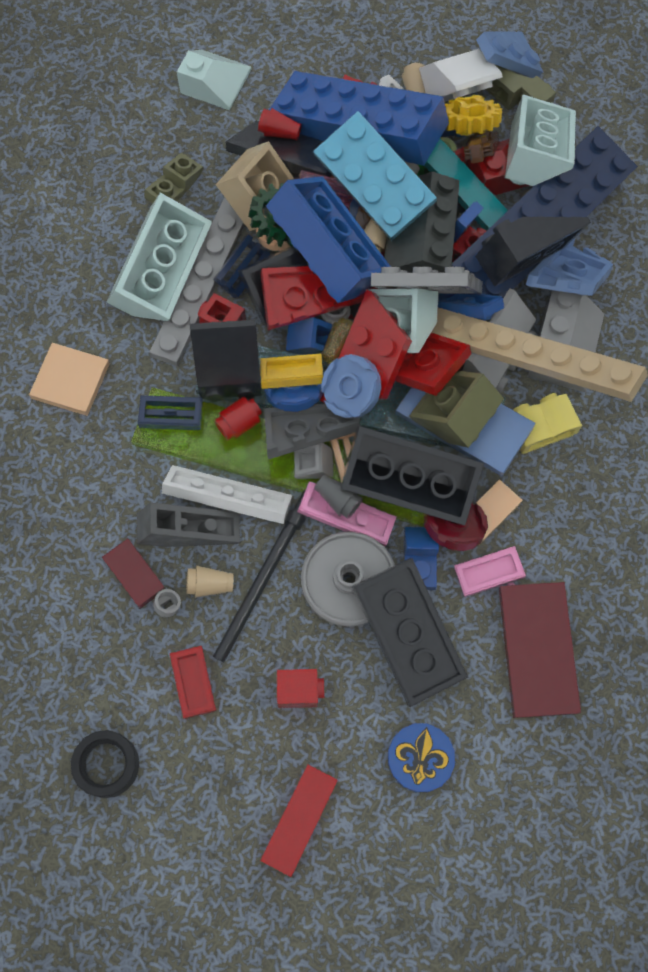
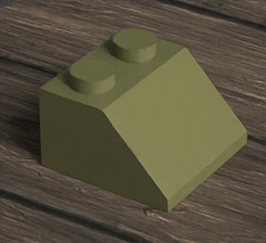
(459, 408)

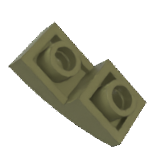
(176, 178)

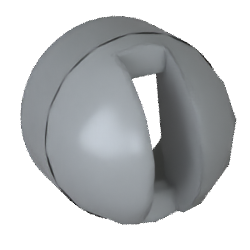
(162, 598)

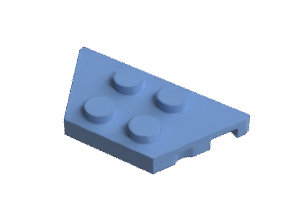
(571, 271)

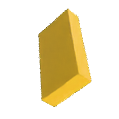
(291, 371)

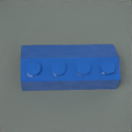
(327, 236)

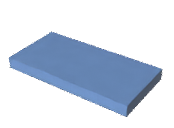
(496, 442)

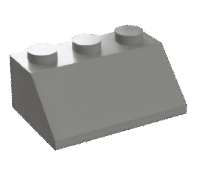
(514, 316)
(571, 321)

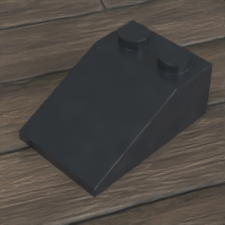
(526, 243)
(226, 359)

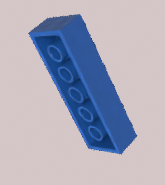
(403, 118)

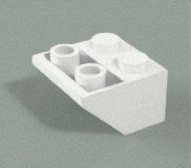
(459, 75)

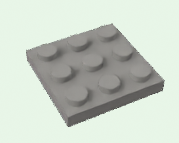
(453, 281)

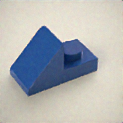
(424, 553)

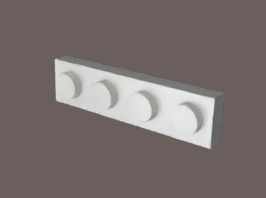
(227, 494)

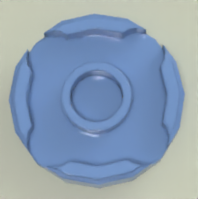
(351, 386)

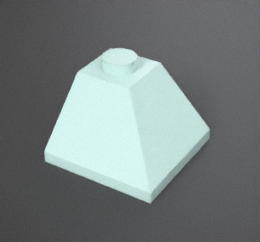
(211, 78)
(414, 311)

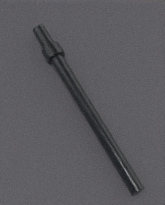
(293, 522)

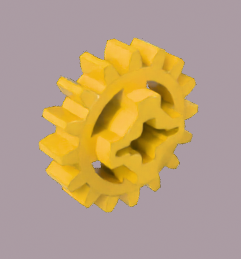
(472, 115)

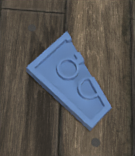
(510, 52)

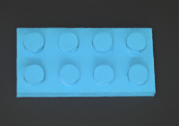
(375, 175)

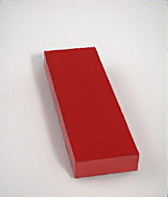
(299, 820)

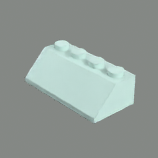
(540, 142)
(159, 260)

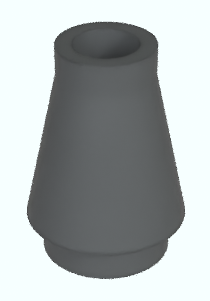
(340, 500)

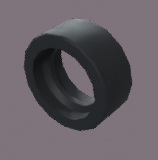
(80, 755)

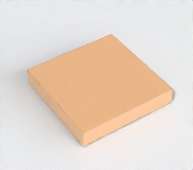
(69, 379)

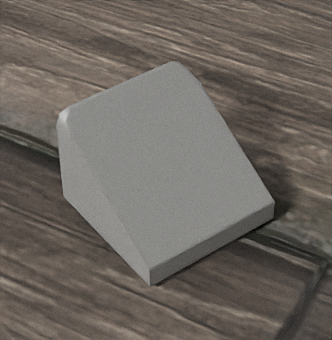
(313, 462)

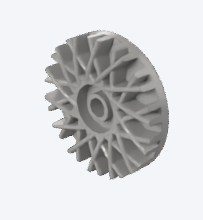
(324, 572)

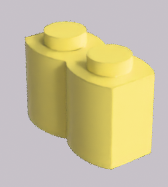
(553, 419)

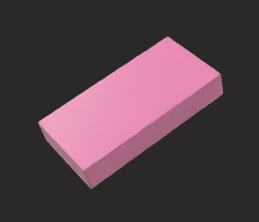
(489, 571)

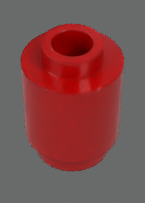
(238, 418)

